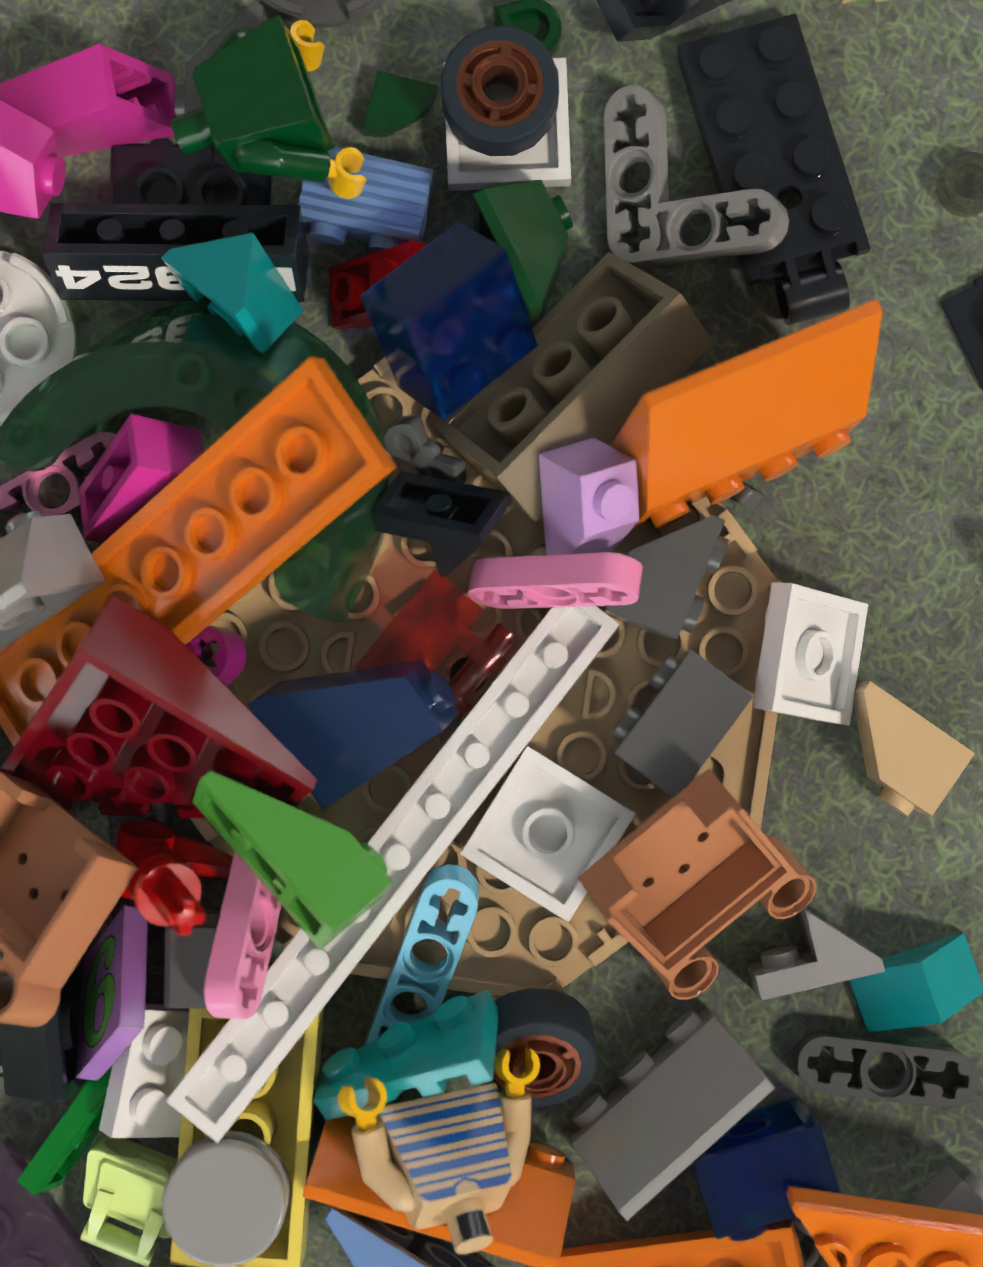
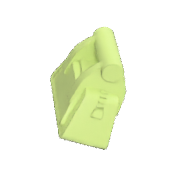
(128, 1185)

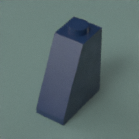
(355, 721)

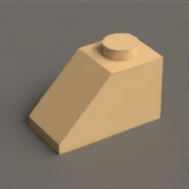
(906, 752)

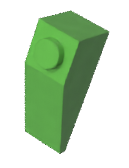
(301, 859)

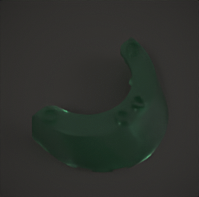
(201, 366)

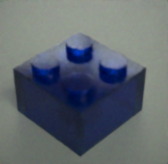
(450, 319)
(755, 1162)

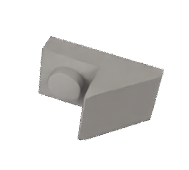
(828, 960)

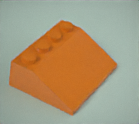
(751, 415)

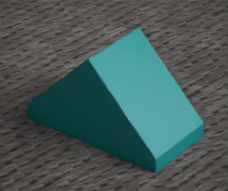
(919, 986)

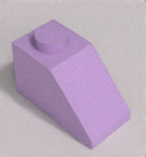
(587, 497)

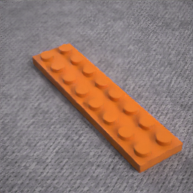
(214, 527)

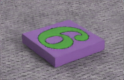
(112, 994)

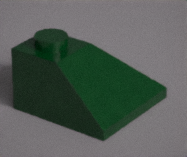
(533, 233)

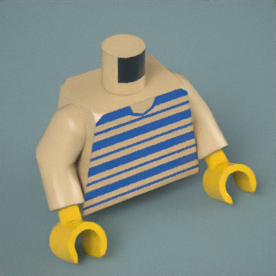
(447, 1152)

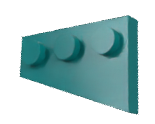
(420, 1055)

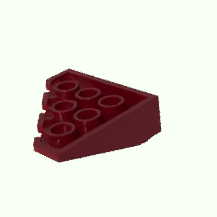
(144, 724)

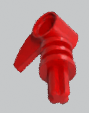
(168, 872)

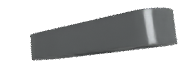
(932, 1059)

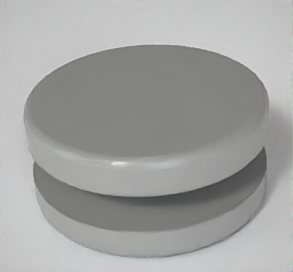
(226, 1199)

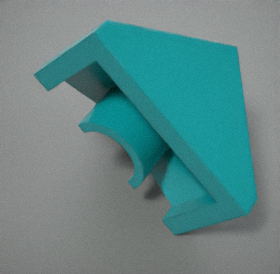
(240, 284)

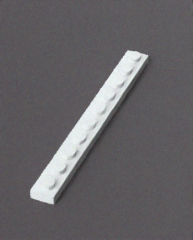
(410, 845)

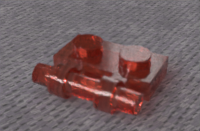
(431, 627)

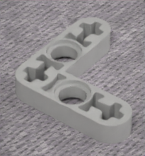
(666, 217)

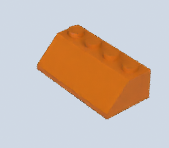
(524, 1229)

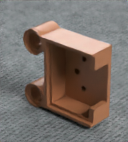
(690, 878)
(53, 897)

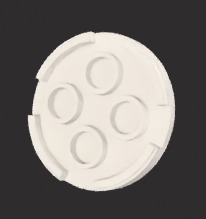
(35, 329)

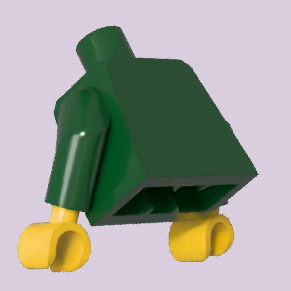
(266, 110)

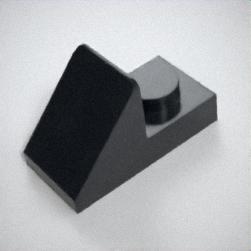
(441, 512)

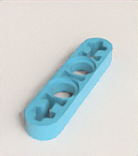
(421, 977)

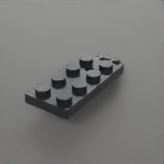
(773, 134)

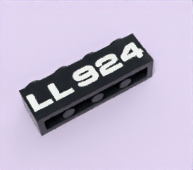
(119, 247)

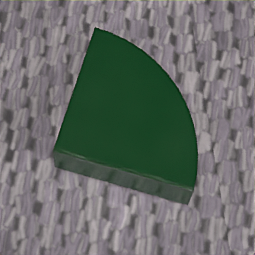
(396, 104)

